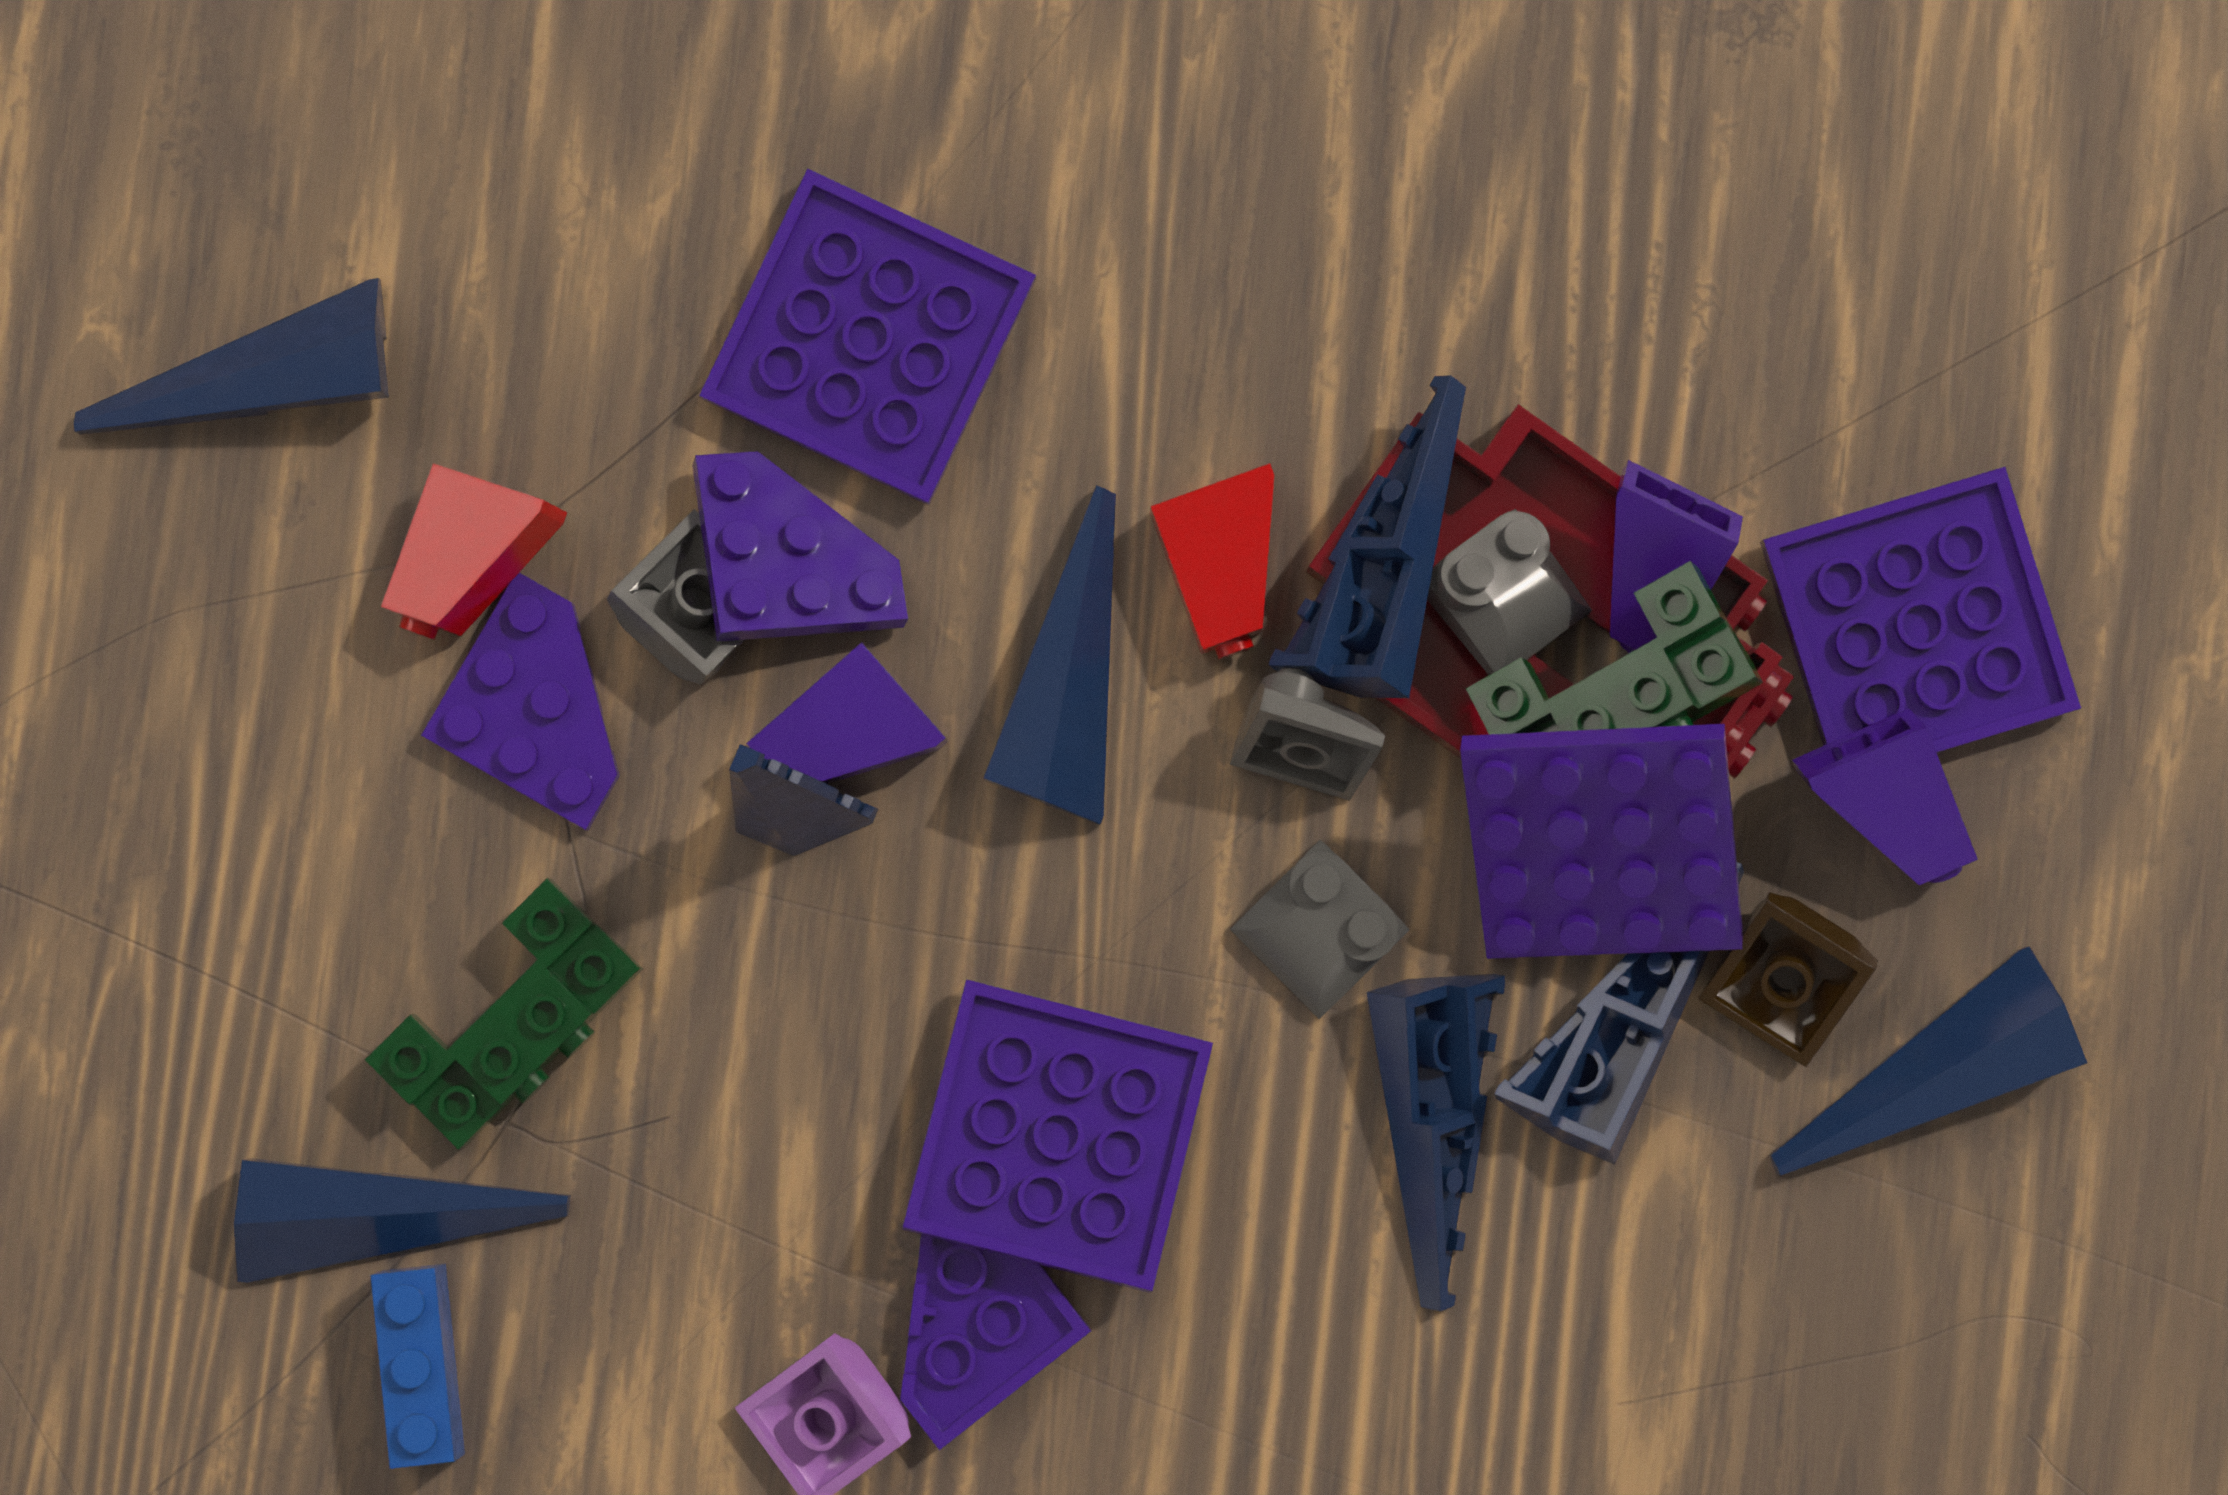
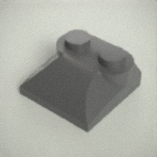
(1506, 592)
(670, 605)
(1305, 738)
(1320, 929)

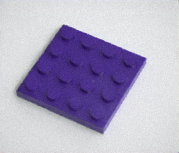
(868, 336)
(1923, 612)
(1603, 841)
(1058, 1136)

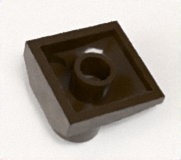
(1790, 977)

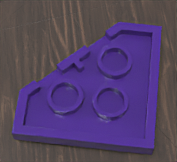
(787, 558)
(531, 706)
(978, 1334)

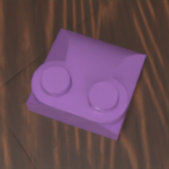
(827, 1418)

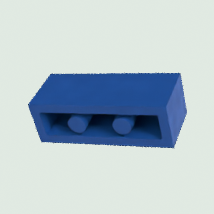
(417, 1366)

